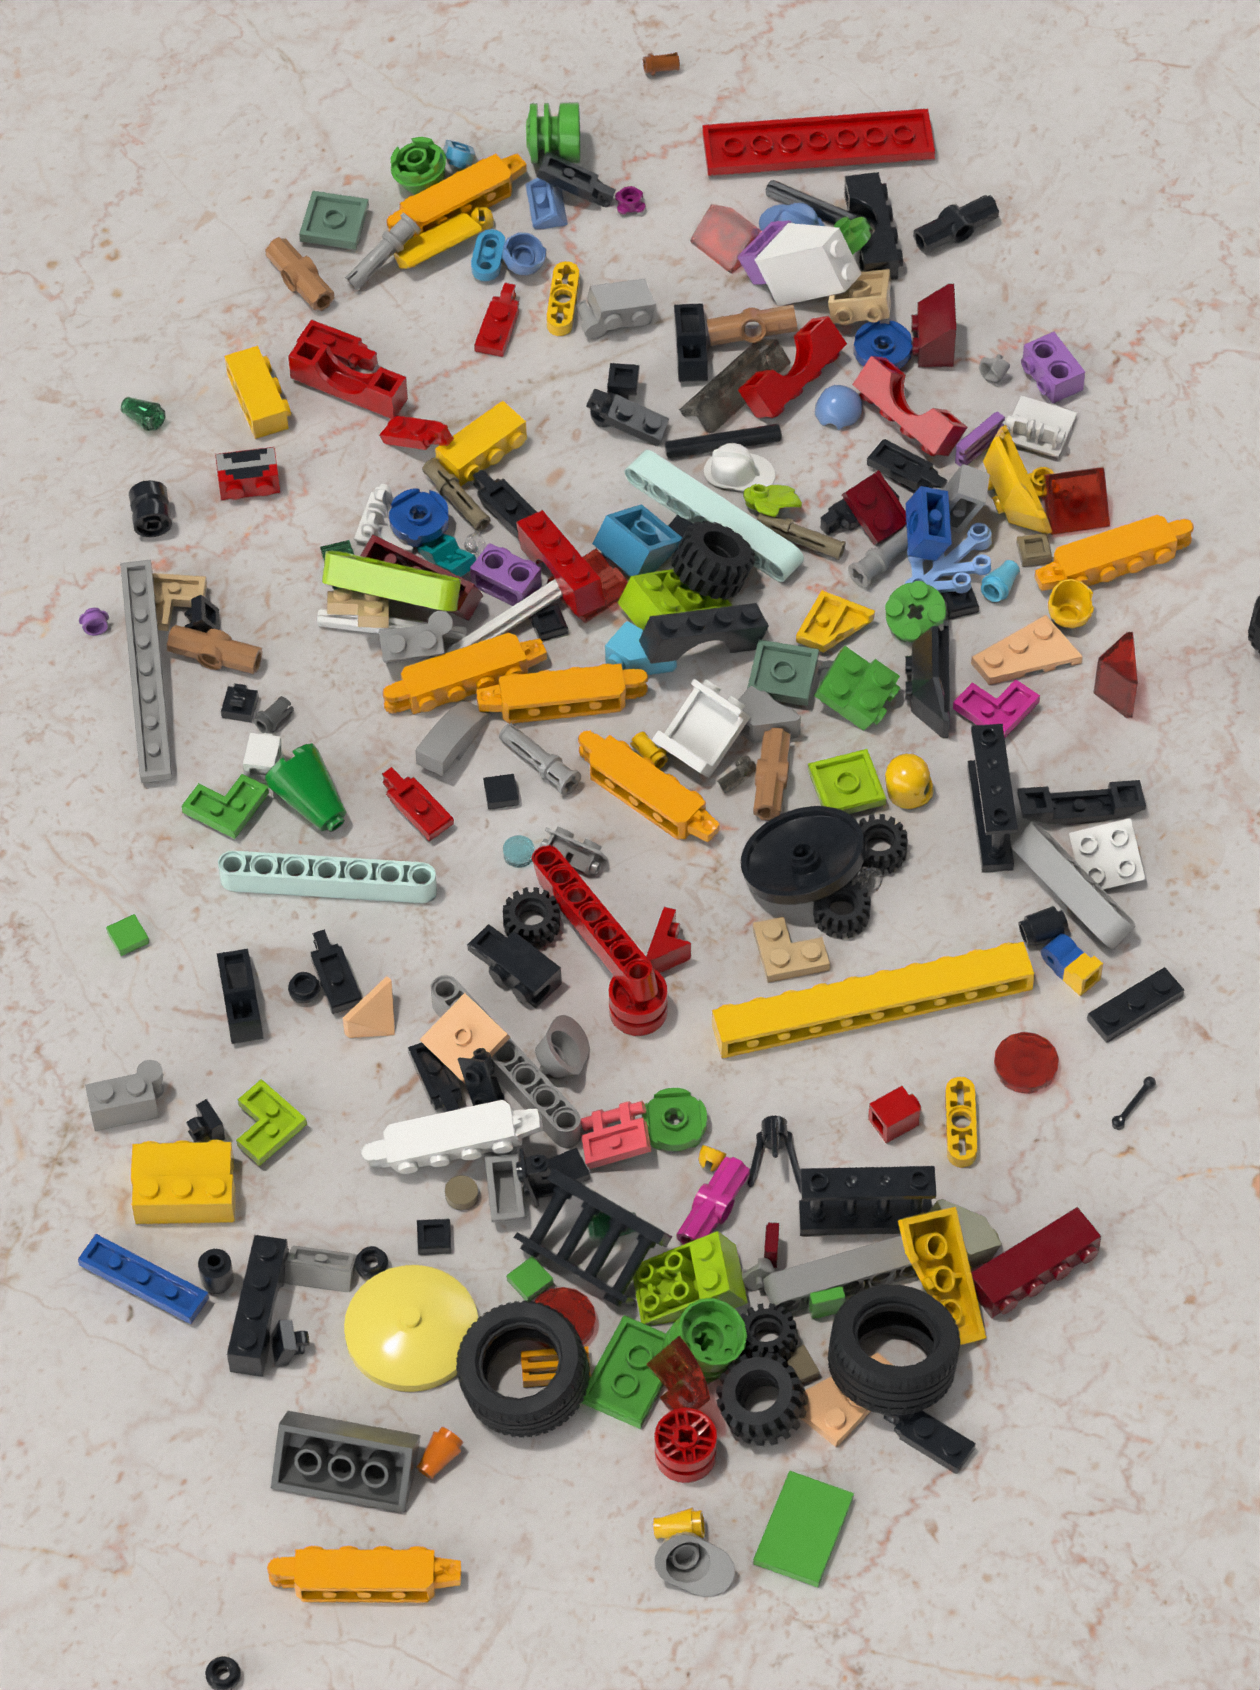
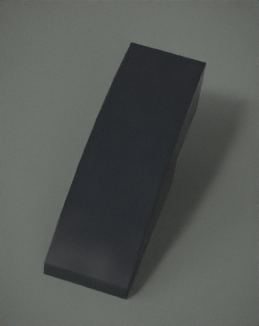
(690, 342)
(240, 996)

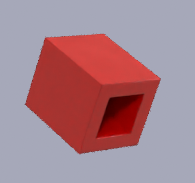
(894, 1114)

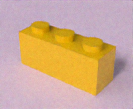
(257, 391)
(483, 442)
(182, 1158)
(183, 1199)

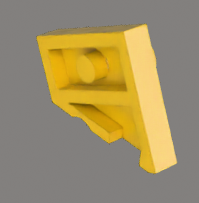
(832, 621)

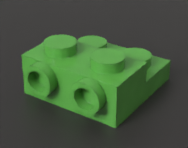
(858, 688)

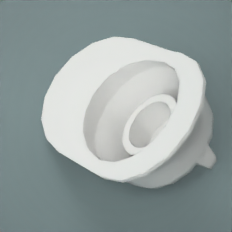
(737, 468)

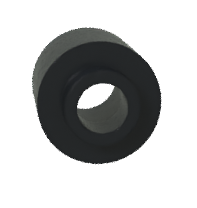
(1042, 926)
(216, 1271)

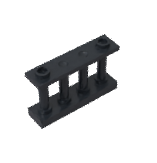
(992, 798)
(863, 1198)
(620, 1221)

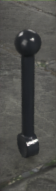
(1118, 1122)

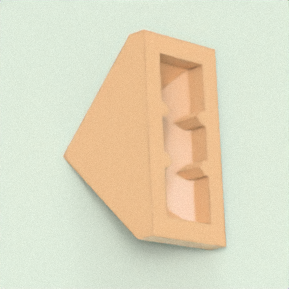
(372, 1014)

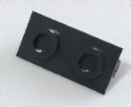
(478, 1079)
(534, 1173)

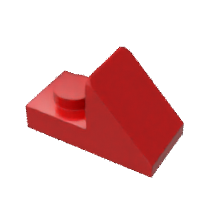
(665, 948)

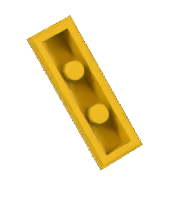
(437, 240)

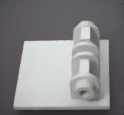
(1040, 426)
(376, 519)
(1109, 853)

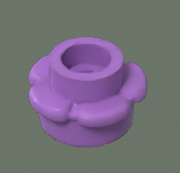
(94, 621)

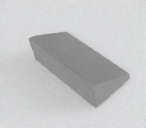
(320, 1268)

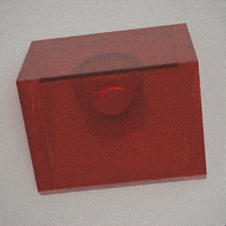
(724, 236)
(1076, 500)
(1117, 676)

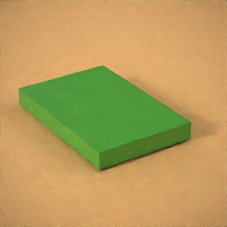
(622, 1380)
(803, 1528)

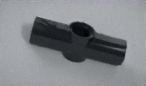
(956, 223)

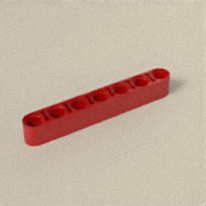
(595, 923)

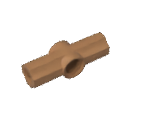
(299, 273)
(733, 329)
(214, 649)
(771, 774)

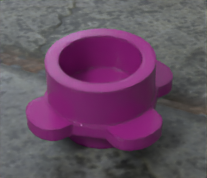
(629, 200)

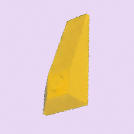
(941, 1263)

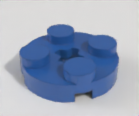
(893, 334)
(423, 530)

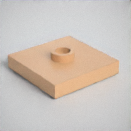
(462, 1032)

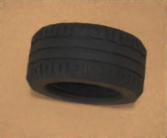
(511, 1325)
(890, 1387)

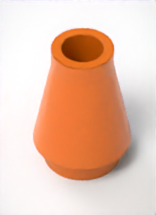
(439, 1452)

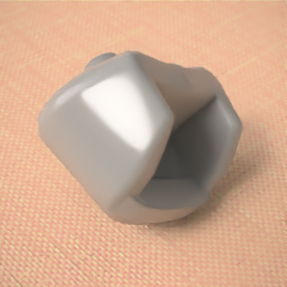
(993, 368)
(755, 1275)

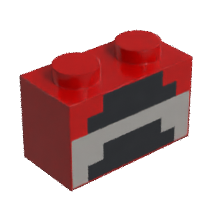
(247, 473)

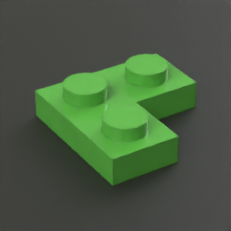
(226, 812)

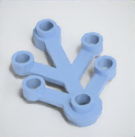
(978, 538)

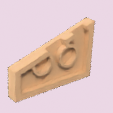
(1026, 650)
(831, 1411)

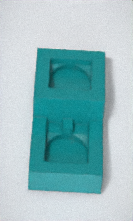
(447, 555)

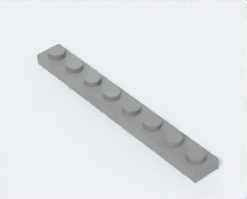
(146, 671)

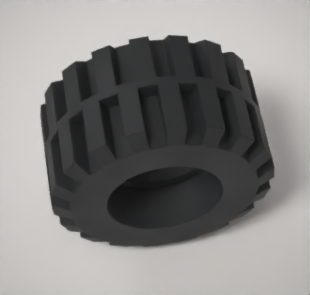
(713, 560)
(747, 1377)

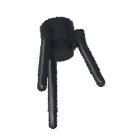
(774, 1137)

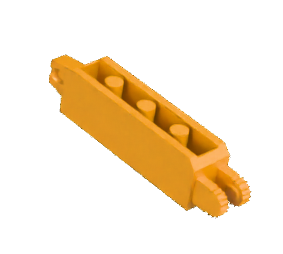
(476, 186)
(1116, 552)
(461, 673)
(563, 693)
(646, 788)
(364, 1574)

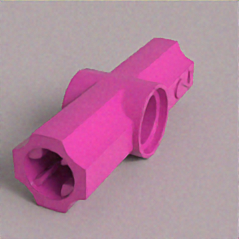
(714, 1200)

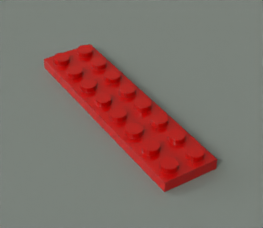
(818, 142)

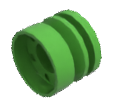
(554, 132)
(712, 1333)

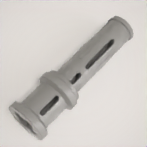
(392, 242)
(878, 559)
(549, 766)

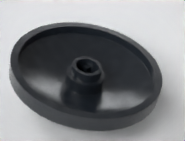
(803, 855)

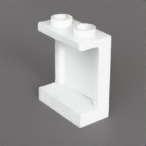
(704, 728)

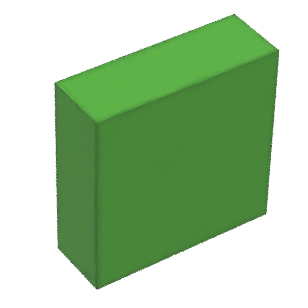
(127, 935)
(530, 1279)
(826, 1302)

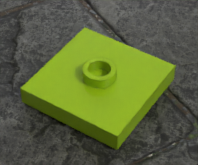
(847, 782)

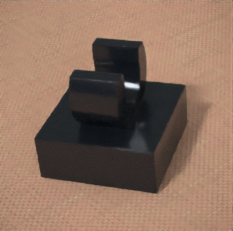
(623, 379)
(202, 614)
(239, 703)
(205, 1123)
(287, 1342)

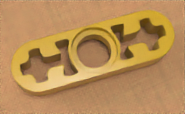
(567, 308)
(954, 1133)

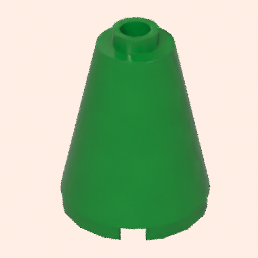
(308, 787)

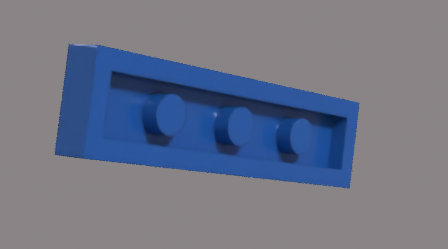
(143, 1278)

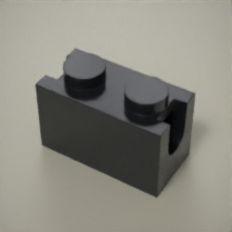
(524, 970)

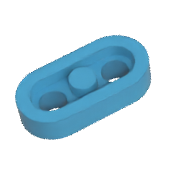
(459, 153)
(486, 260)

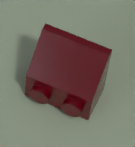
(935, 329)

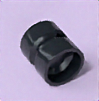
(150, 508)

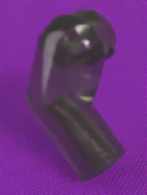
(744, 769)

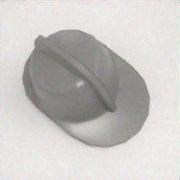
(563, 1048)
(694, 1565)

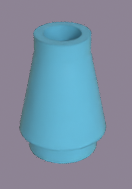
(999, 582)

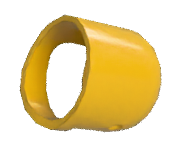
(906, 781)

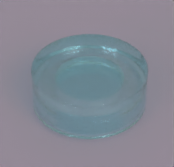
(518, 851)

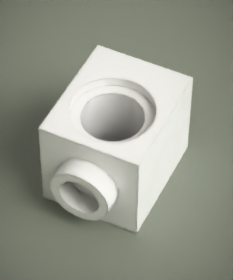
(261, 755)

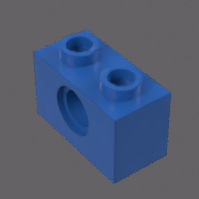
(928, 523)

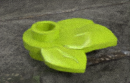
(770, 498)

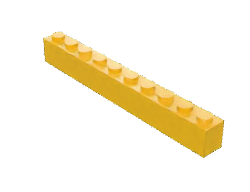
(872, 999)

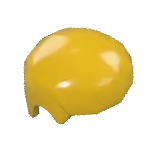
(1070, 604)

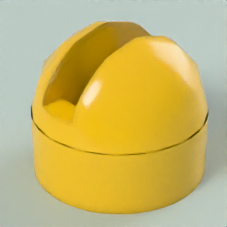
(486, 212)
(711, 1155)

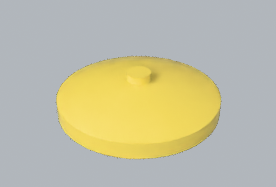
(408, 1327)

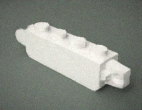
(452, 1136)

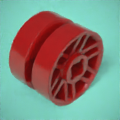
(634, 1016)
(685, 1445)

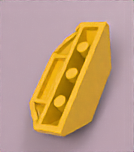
(1012, 485)

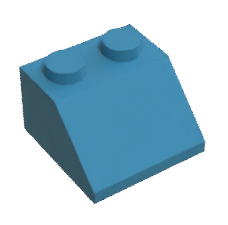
(636, 540)

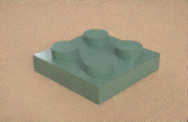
(334, 220)
(784, 671)

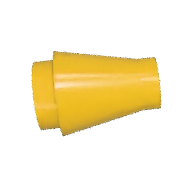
(678, 1522)

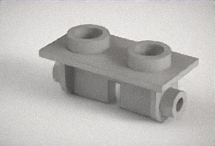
(584, 854)

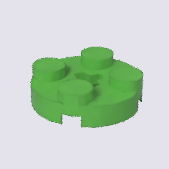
(854, 232)
(917, 595)
(680, 1136)

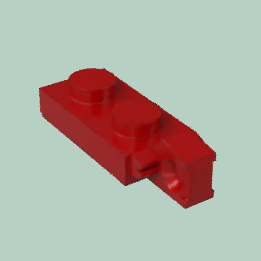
(498, 323)
(343, 345)
(415, 433)
(417, 804)

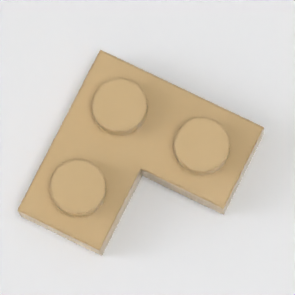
(175, 591)
(371, 609)
(787, 959)

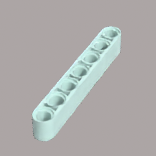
(698, 504)
(341, 883)

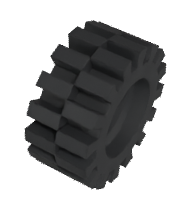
(889, 831)
(532, 902)
(843, 923)
(770, 1320)

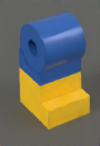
(1072, 964)

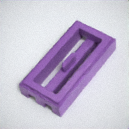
(978, 439)

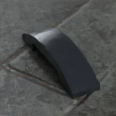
(1081, 807)

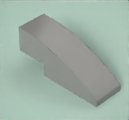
(450, 737)
(504, 1186)

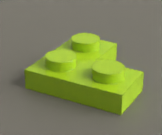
(274, 1125)

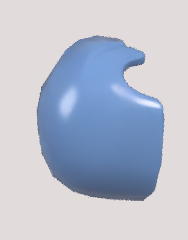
(523, 254)
(838, 406)

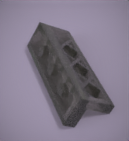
(720, 397)

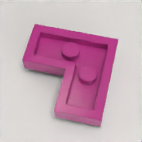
(1007, 709)

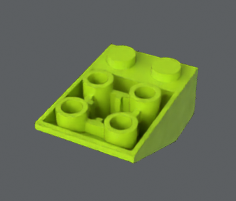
(662, 594)
(686, 1274)

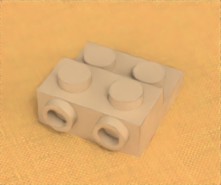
(864, 300)

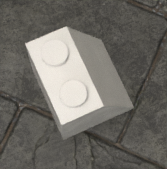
(807, 263)

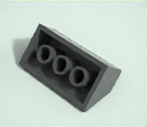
(345, 1461)

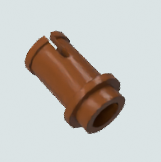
(660, 63)

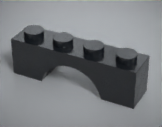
(867, 199)
(673, 634)
(253, 1319)

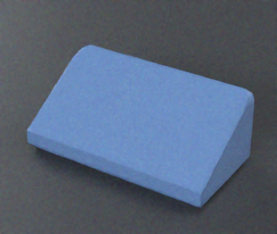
(546, 204)

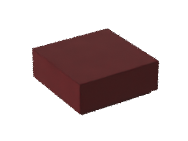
(771, 1243)

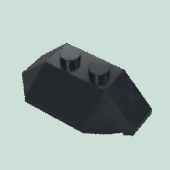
(930, 678)

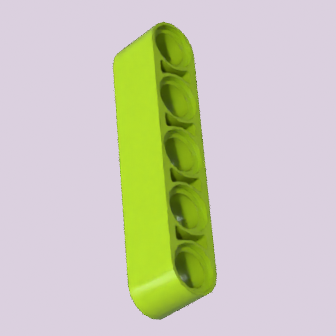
(391, 581)

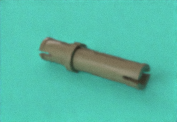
(448, 486)
(804, 536)

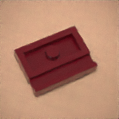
(876, 507)

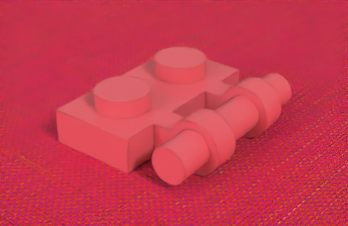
(618, 1141)

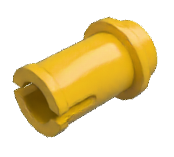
(649, 749)

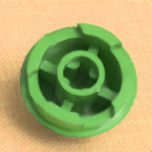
(418, 164)

